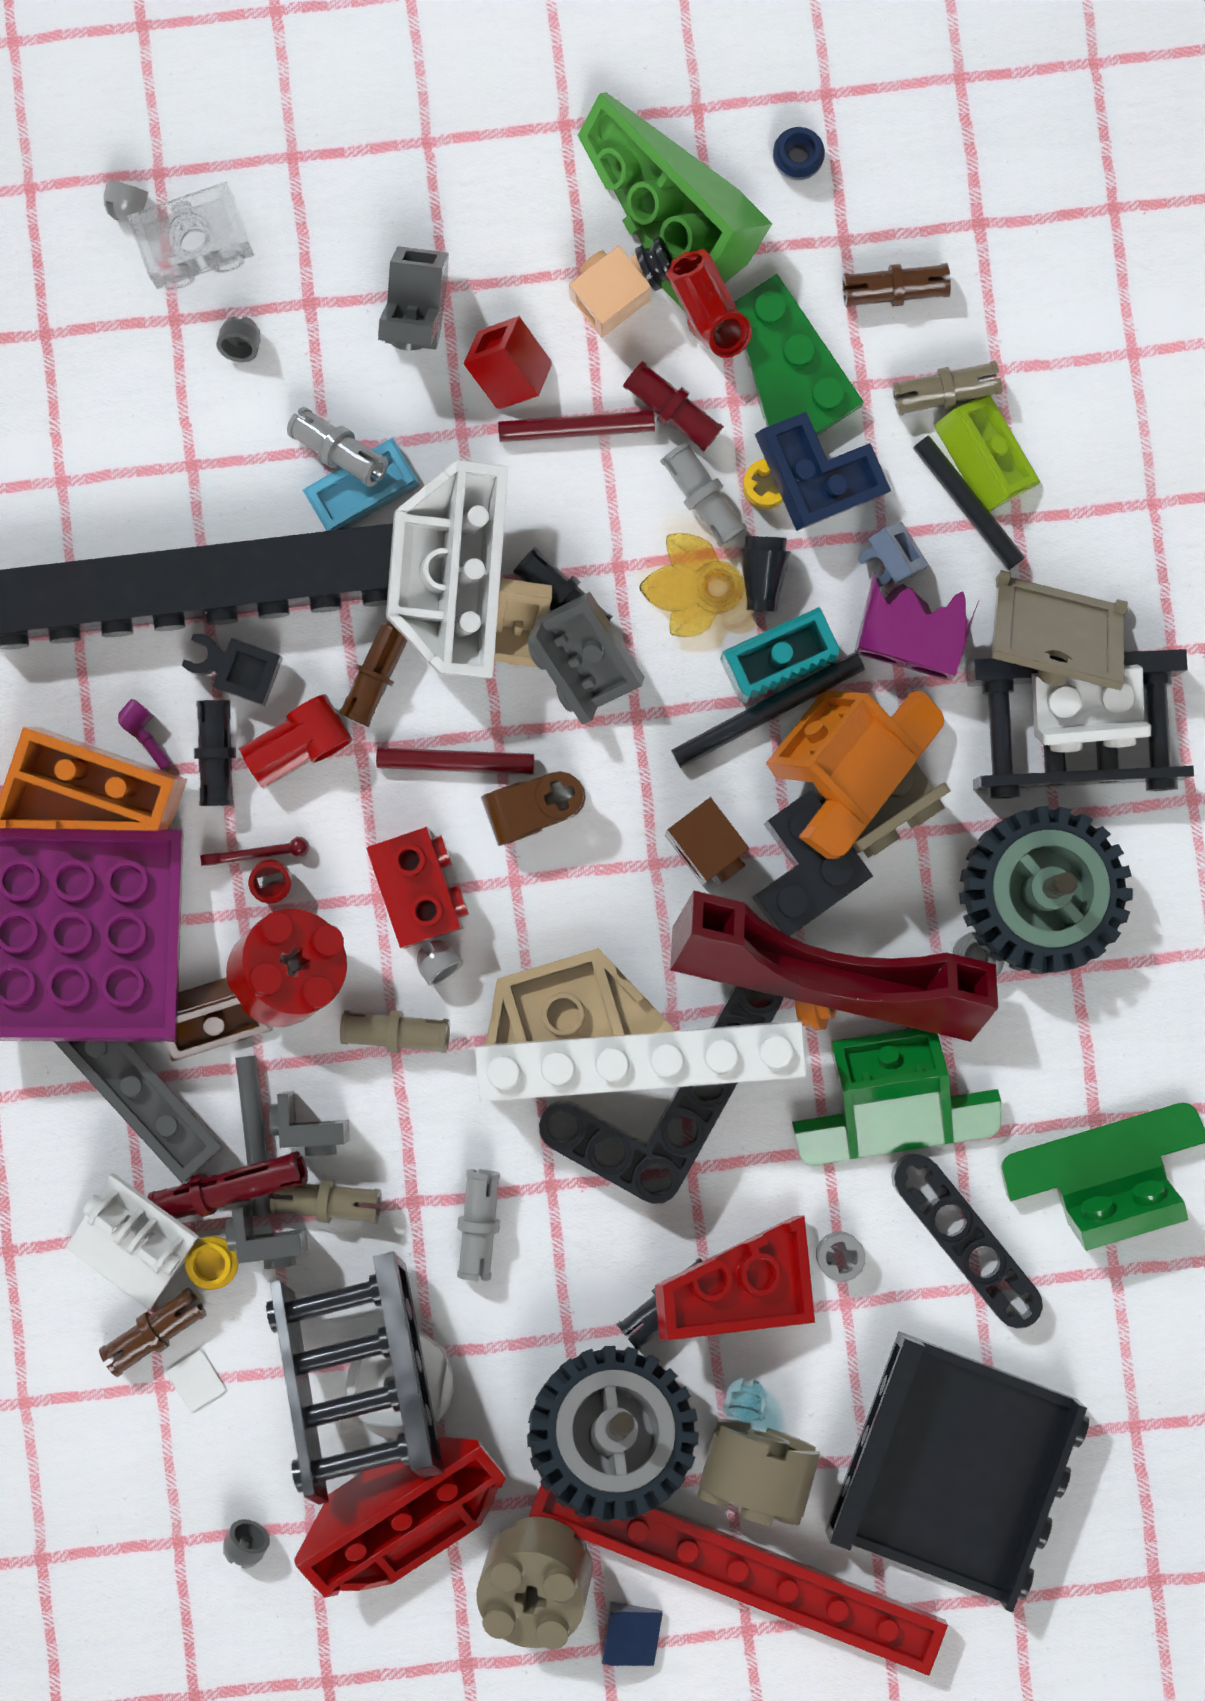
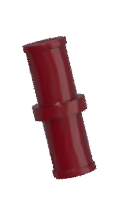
(673, 406)

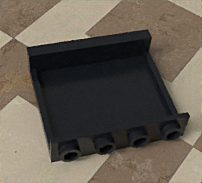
(958, 1470)

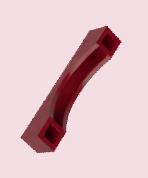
(736, 947)

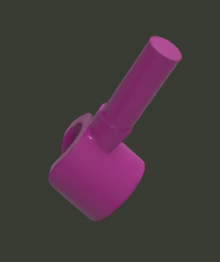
(133, 719)

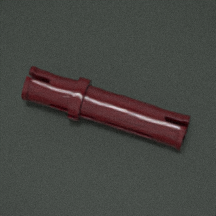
(208, 1193)

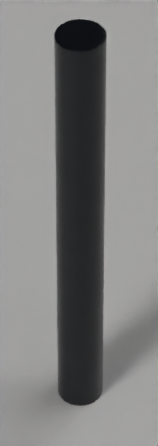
(768, 709)

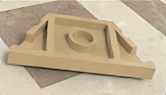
(570, 1001)

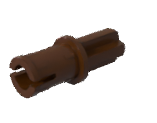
(374, 675)

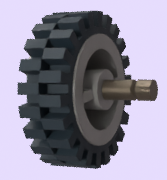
(612, 1434)

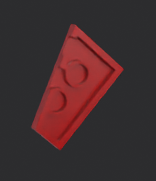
(742, 1288)

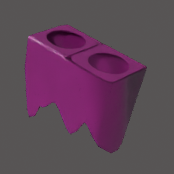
(909, 635)

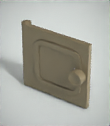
(1048, 621)

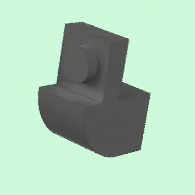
(414, 299)

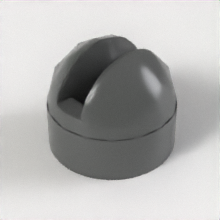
(229, 337)
(250, 1532)

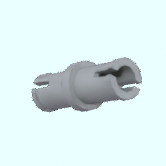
(337, 447)
(703, 494)
(478, 1225)

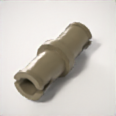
(947, 388)
(395, 1031)
(328, 1202)

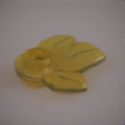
(685, 583)

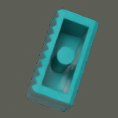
(780, 655)

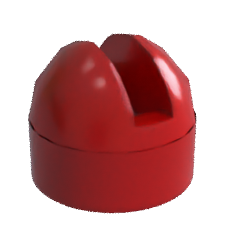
(275, 890)

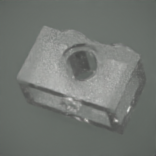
(164, 226)

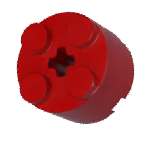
(313, 954)

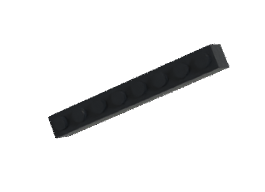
(194, 584)

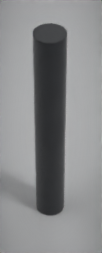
(968, 502)

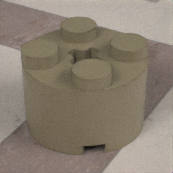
(758, 1471)
(534, 1584)

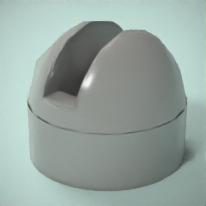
(123, 200)
(439, 963)

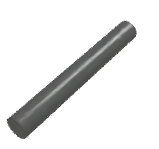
(253, 1122)

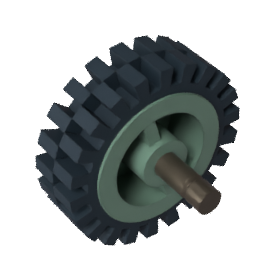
(1045, 890)

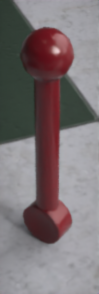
(297, 847)

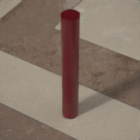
(576, 426)
(455, 760)

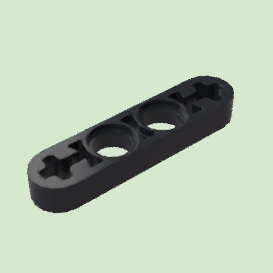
(969, 1237)

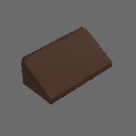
(210, 1019)

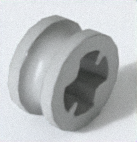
(830, 1268)

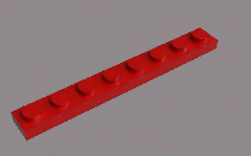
(763, 1581)

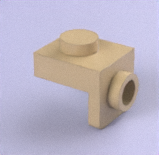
(518, 609)

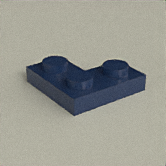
(812, 484)

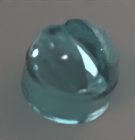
(745, 1402)

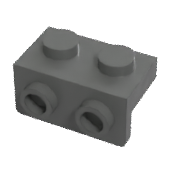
(583, 657)

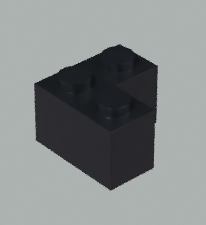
(814, 880)

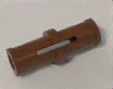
(896, 285)
(152, 1332)

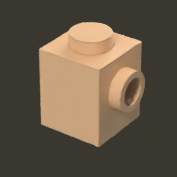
(609, 289)

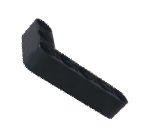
(658, 1147)

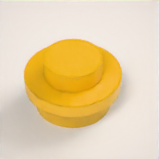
(211, 1263)

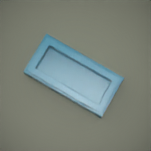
(345, 500)

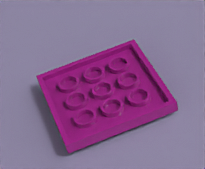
(90, 934)

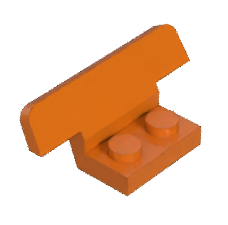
(853, 759)

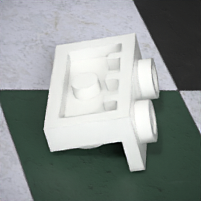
(1089, 712)

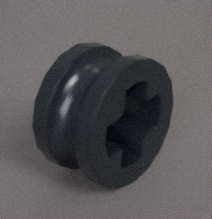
(655, 262)

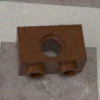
(708, 843)

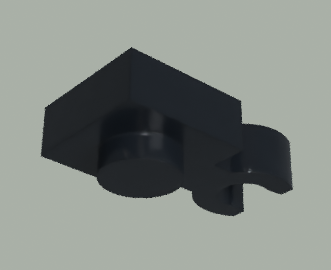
(240, 671)

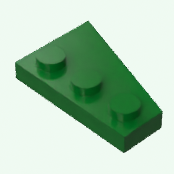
(792, 362)

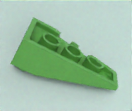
(670, 191)

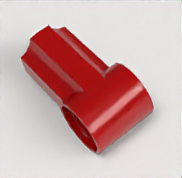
(708, 304)
(308, 735)

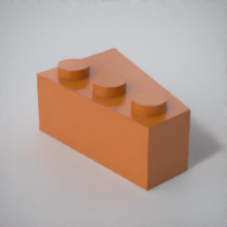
(80, 786)

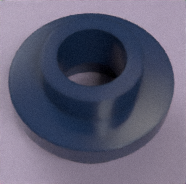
(798, 138)

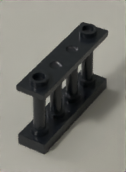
(998, 681)
(404, 1393)

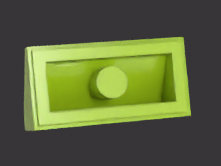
(986, 452)

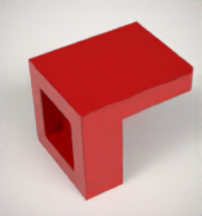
(508, 363)

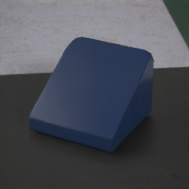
(631, 1635)

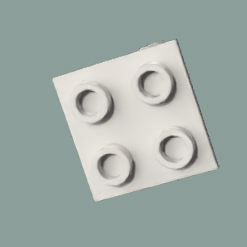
(131, 1241)

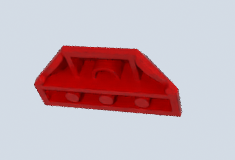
(396, 1520)

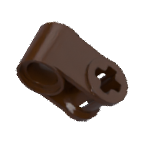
(524, 808)

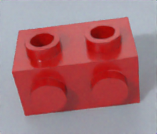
(416, 887)

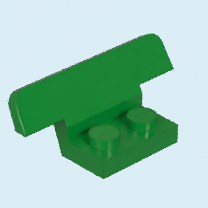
(894, 1101)
(1110, 1174)

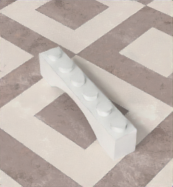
(641, 1061)

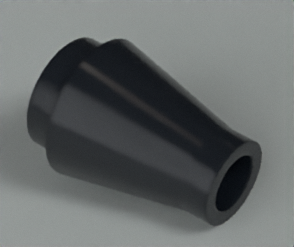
(764, 569)

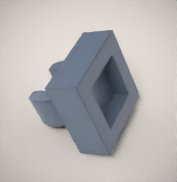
(897, 552)

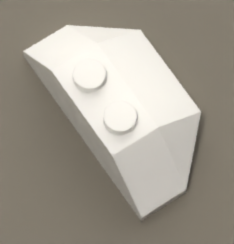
(450, 568)

